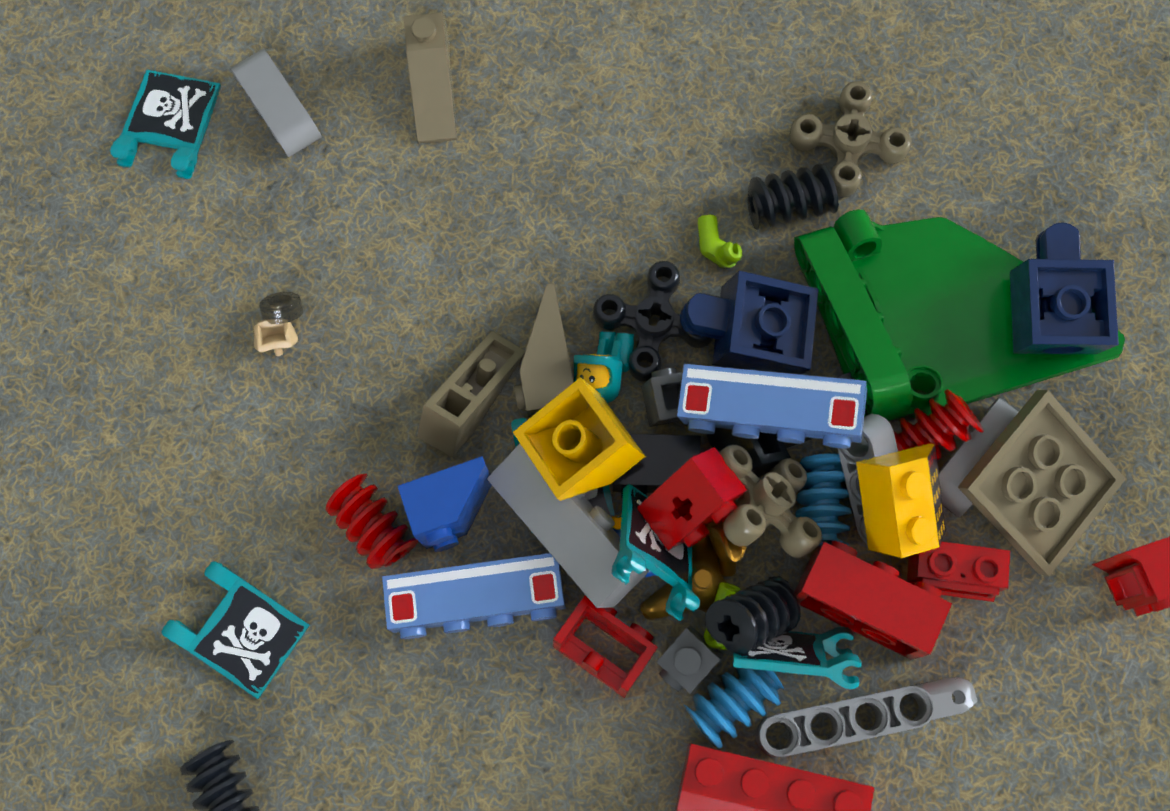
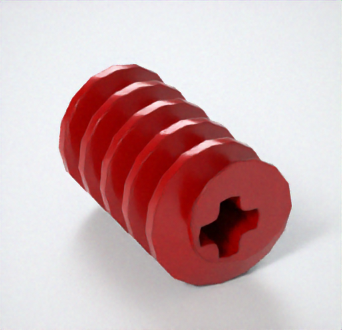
(939, 426)
(367, 524)

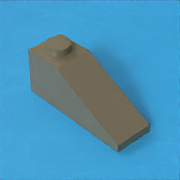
(430, 77)
(546, 360)
(468, 394)

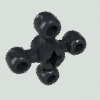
(639, 315)

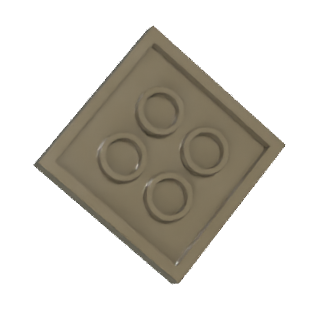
(1042, 482)

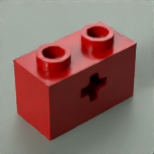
(691, 499)

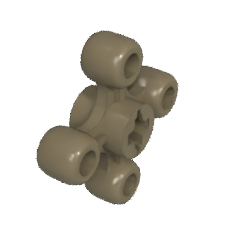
(853, 103)
(768, 503)

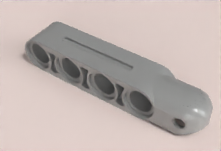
(933, 700)

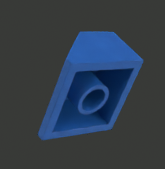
(445, 503)

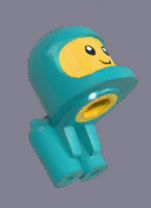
(605, 367)

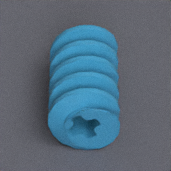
(823, 495)
(734, 702)

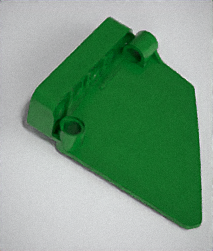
(922, 312)

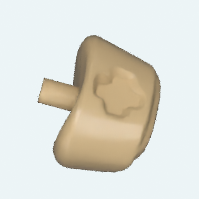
(274, 337)

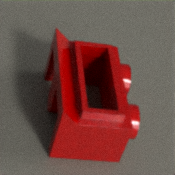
(983, 570)
(1140, 577)
(632, 637)

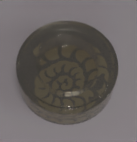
(281, 307)

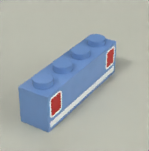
(772, 403)
(472, 594)

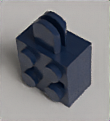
(1063, 300)
(756, 323)

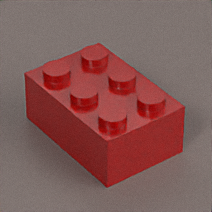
(872, 600)

